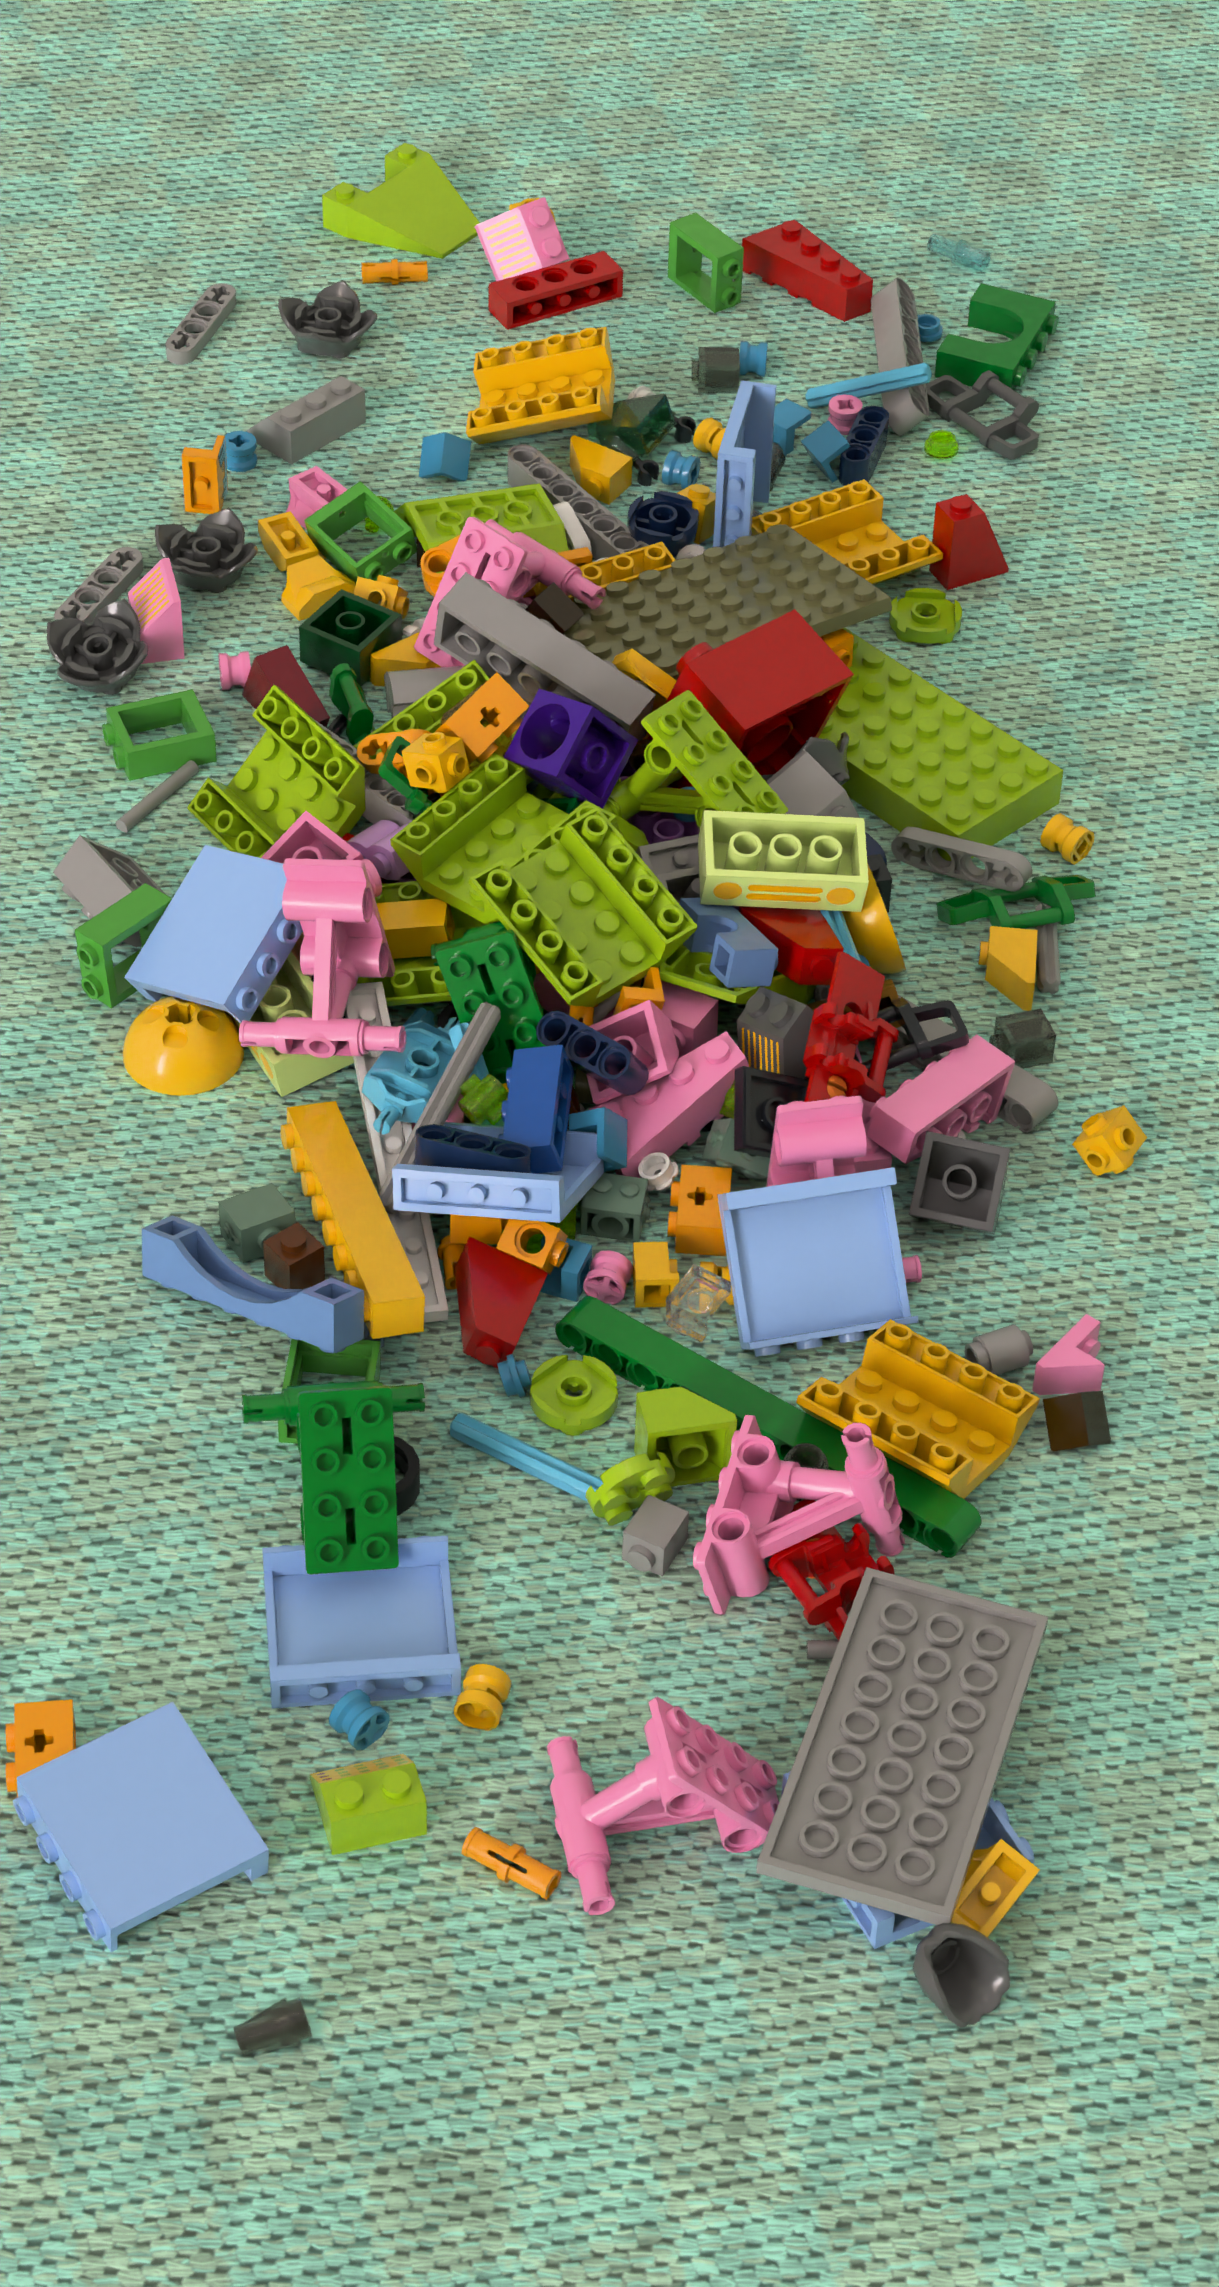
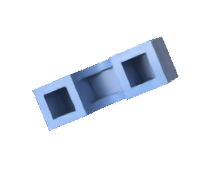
(737, 947)

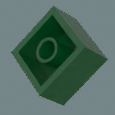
(348, 632)

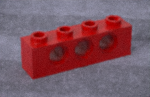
(555, 290)

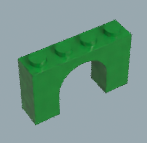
(1004, 312)

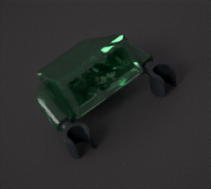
(638, 429)

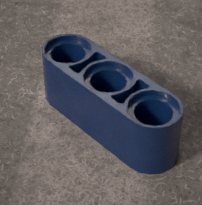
(867, 444)
(605, 1061)
(469, 1150)

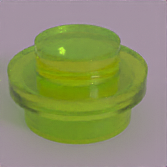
(941, 445)

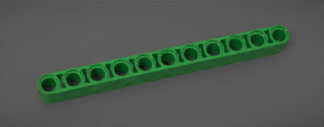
(657, 1362)

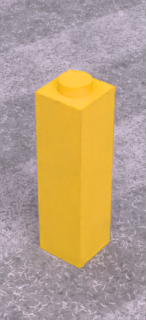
(415, 926)

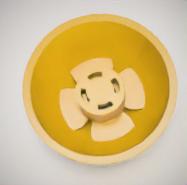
(874, 932)
(182, 1047)

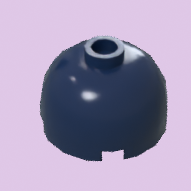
(664, 519)

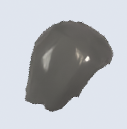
(961, 1972)

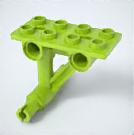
(693, 746)

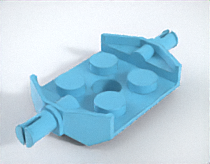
(401, 1085)

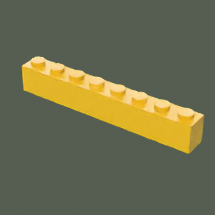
(353, 1218)

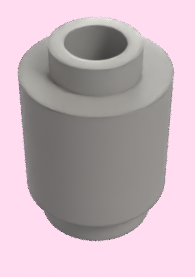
(1001, 1350)

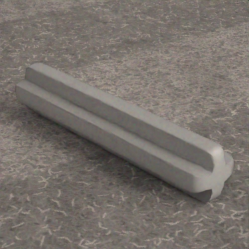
(1047, 956)

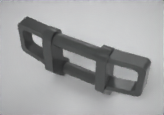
(968, 399)

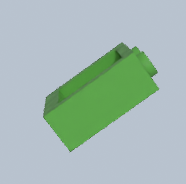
(687, 242)
(356, 505)
(164, 754)
(97, 937)
(356, 1360)

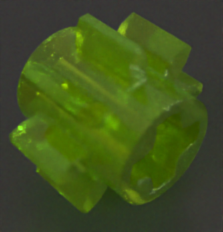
(482, 1099)

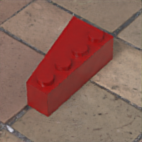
(808, 270)

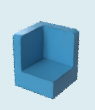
(786, 419)
(824, 446)
(445, 456)
(610, 1131)
(569, 1277)

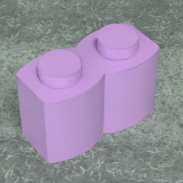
(376, 846)

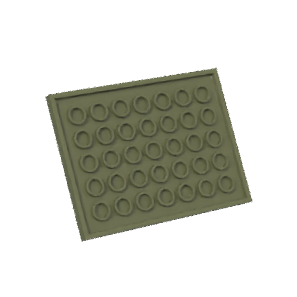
(726, 596)

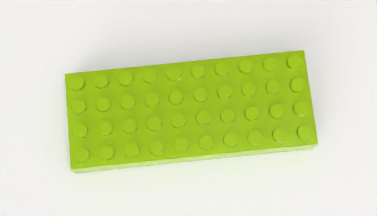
(933, 760)

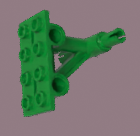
(496, 970)
(345, 1467)

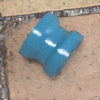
(753, 358)
(240, 451)
(680, 469)
(359, 1719)

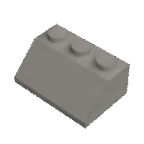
(312, 420)
(810, 789)
(100, 878)

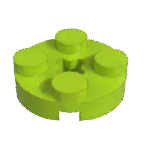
(937, 627)
(571, 1413)
(629, 1484)

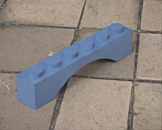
(188, 1260)

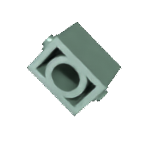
(720, 1151)
(615, 1208)
(253, 1218)

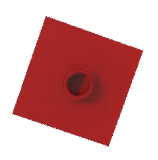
(766, 689)

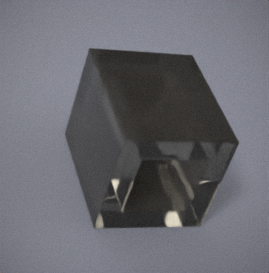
(716, 369)
(1025, 1038)

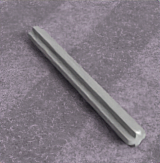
(448, 1088)

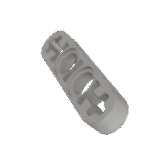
(196, 322)
(104, 594)
(1003, 867)

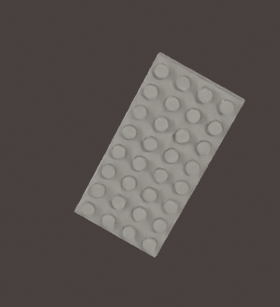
(904, 1747)

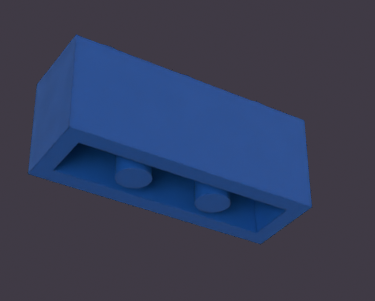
(539, 1104)

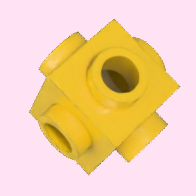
(384, 593)
(436, 762)
(1109, 1141)

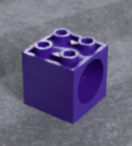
(571, 748)

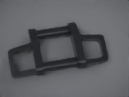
(920, 1047)

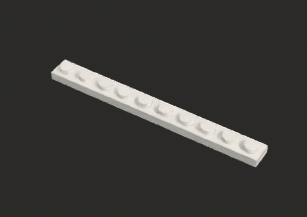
(413, 1228)

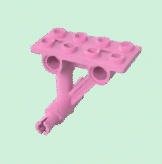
(510, 566)
(338, 946)
(822, 1142)
(757, 1500)
(683, 1780)

